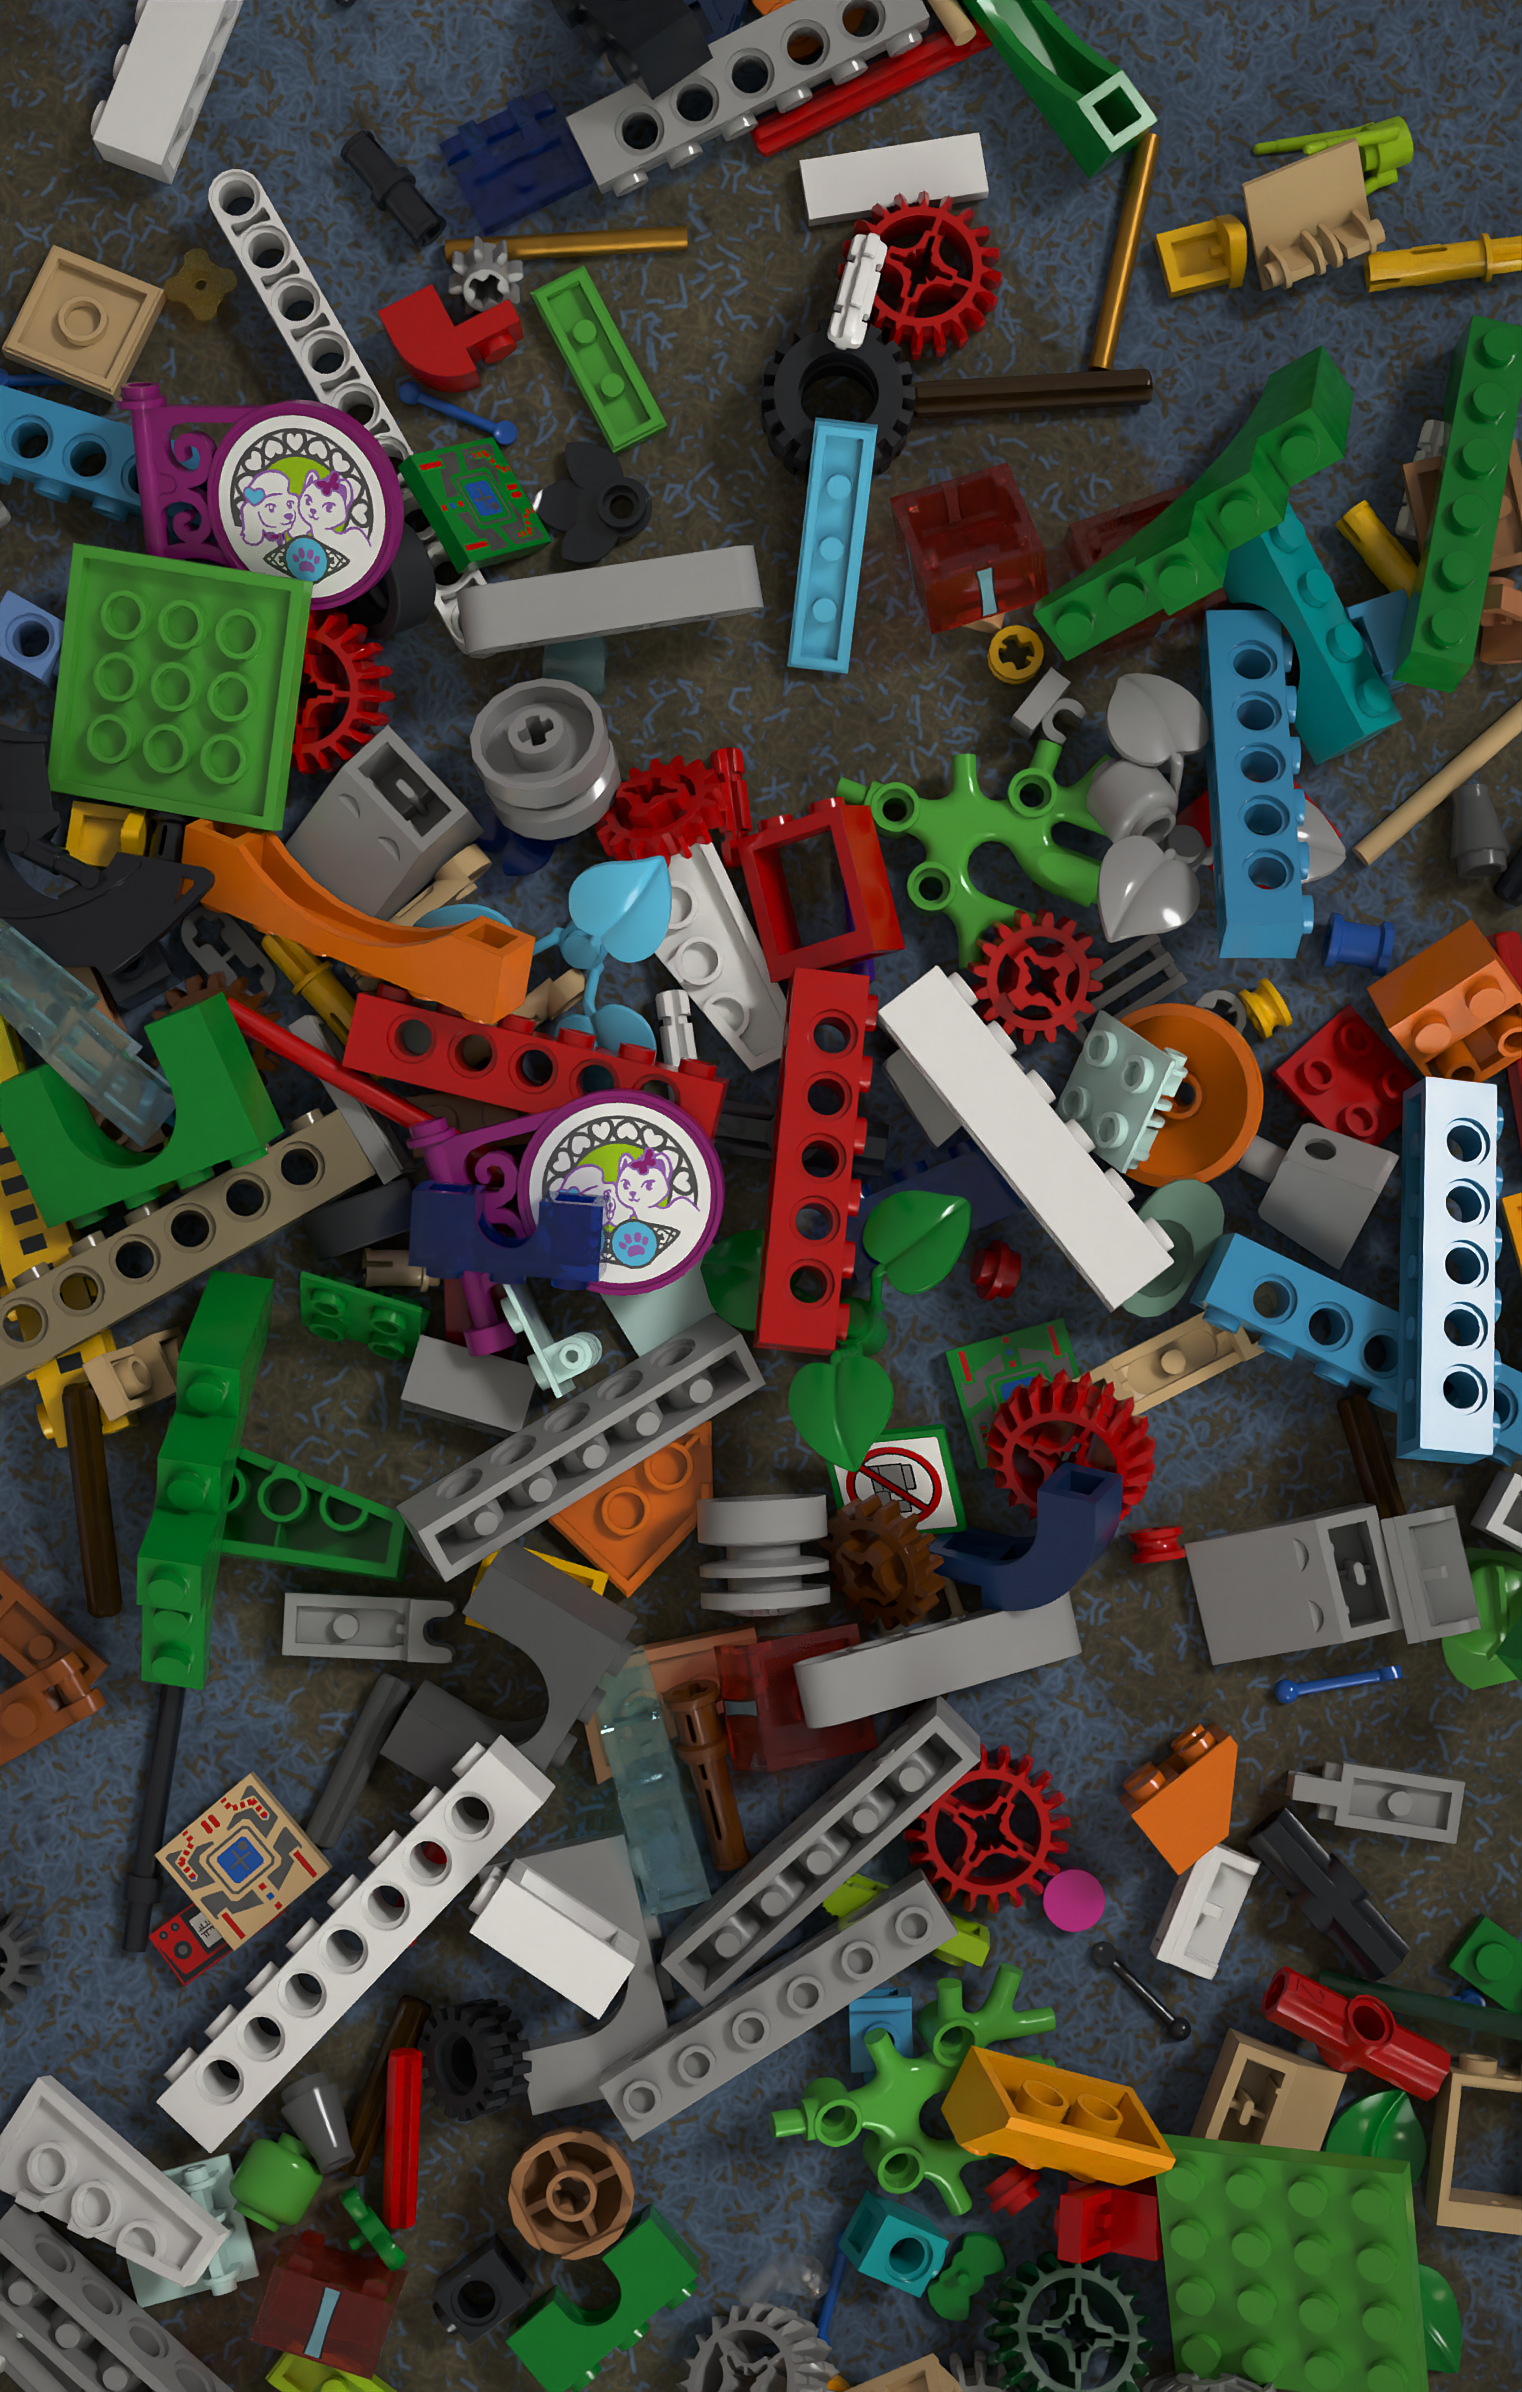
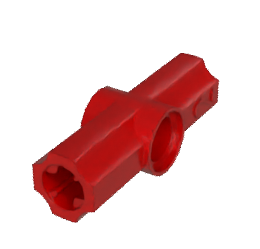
(1355, 2033)

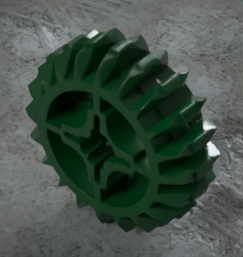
(1075, 2289)

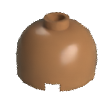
(572, 2192)

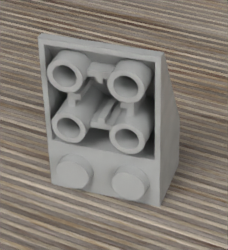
(382, 829)
(1294, 1584)

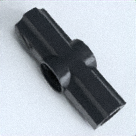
(749, 1130)
(1327, 1894)

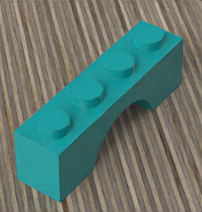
(1339, 687)

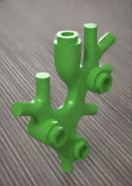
(966, 819)
(892, 2100)

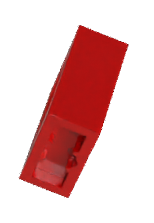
(863, 877)

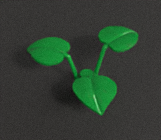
(848, 1402)
(1387, 2128)

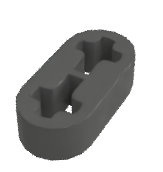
(241, 947)

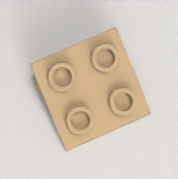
(1310, 216)

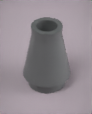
(1477, 837)
(318, 2119)

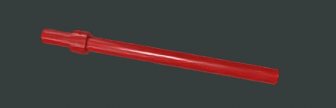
(343, 1078)

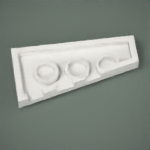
(721, 960)
(87, 2175)

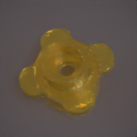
(201, 302)

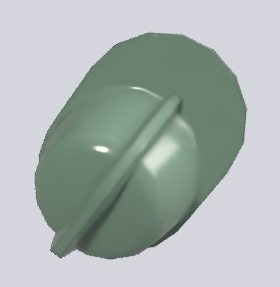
(1193, 1221)

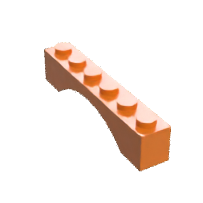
(465, 966)

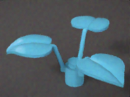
(614, 911)

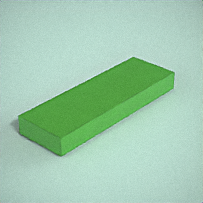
(598, 361)

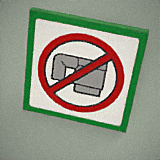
(913, 1469)

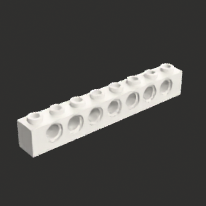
(214, 2104)

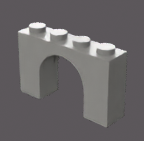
(604, 1877)

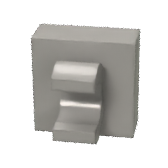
(1043, 706)

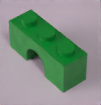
(566, 2342)

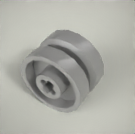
(545, 758)

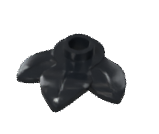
(584, 504)

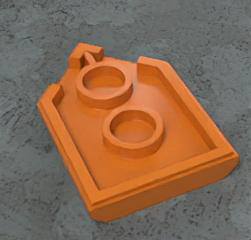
(643, 1512)

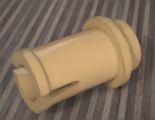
(392, 1269)

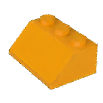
(1053, 2119)

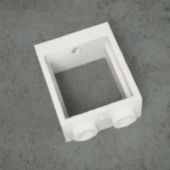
(553, 1936)

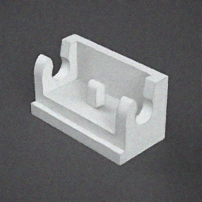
(1204, 1910)

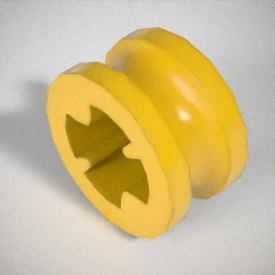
(1007, 671)
(1265, 1008)

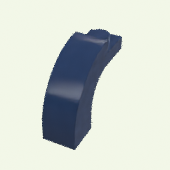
(1075, 1525)

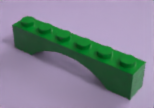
(1074, 87)
(1456, 558)

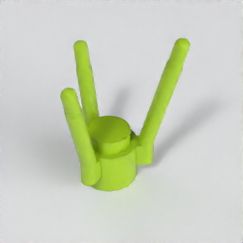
(1381, 148)

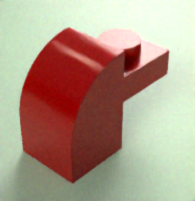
(446, 354)
(1108, 2219)

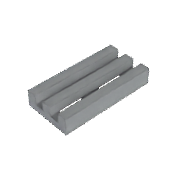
(1163, 961)

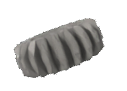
(730, 2362)

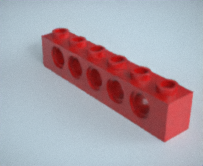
(814, 1001)
(379, 1048)

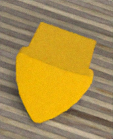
(1203, 255)
(103, 830)

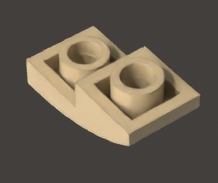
(137, 1373)

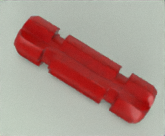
(729, 767)

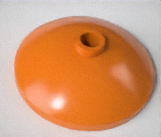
(1227, 1104)

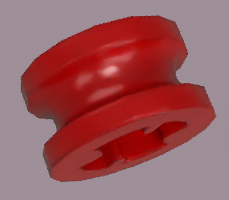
(1156, 1544)

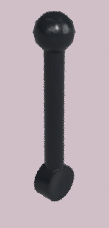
(1105, 1956)

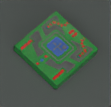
(474, 504)
(993, 1367)

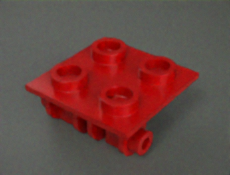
(1347, 1080)

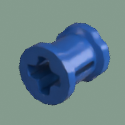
(1357, 944)

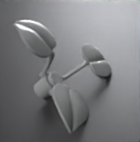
(1154, 885)

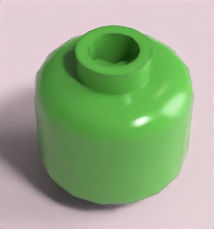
(275, 2182)

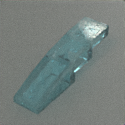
(77, 1040)
(650, 1788)

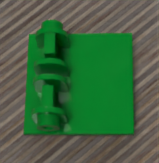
(339, 1310)

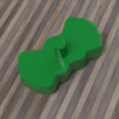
(371, 2229)
(964, 2276)

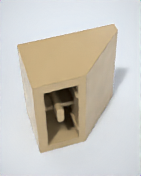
(1267, 2096)

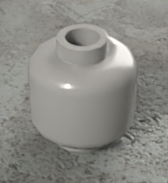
(1131, 800)

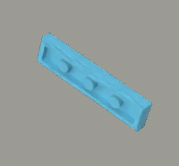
(832, 544)

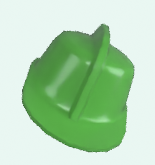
(1498, 1595)

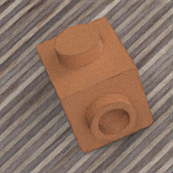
(1501, 623)

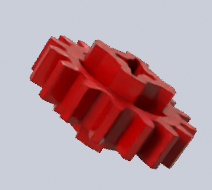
(663, 811)
(1055, 963)

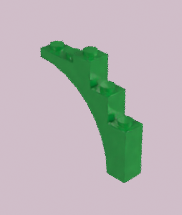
(1245, 492)
(196, 1476)

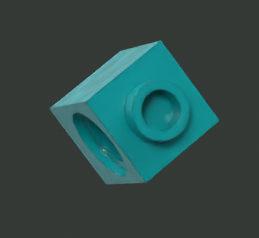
(877, 2228)

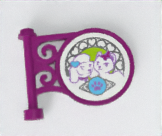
(286, 491)
(606, 1143)

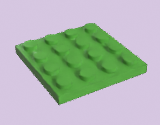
(178, 686)
(1292, 2267)

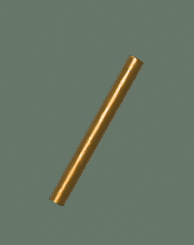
(582, 243)
(1124, 253)

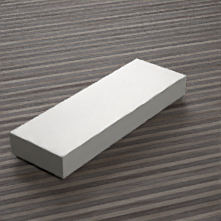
(853, 182)

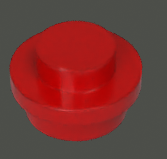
(995, 1271)
(1013, 2189)

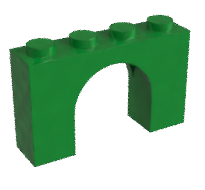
(219, 1117)

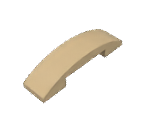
(1179, 1357)

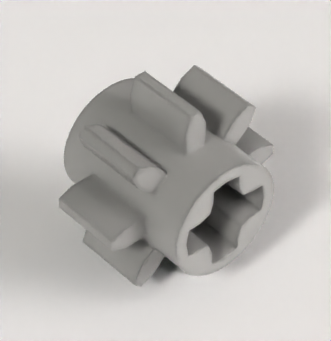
(485, 276)

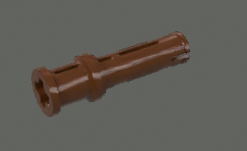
(704, 1747)

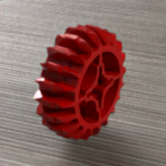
(942, 280)
(362, 693)
(1049, 1419)
(971, 1854)

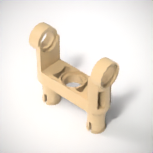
(452, 885)

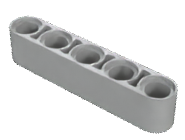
(609, 600)
(933, 1661)

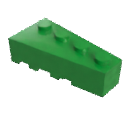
(308, 1523)

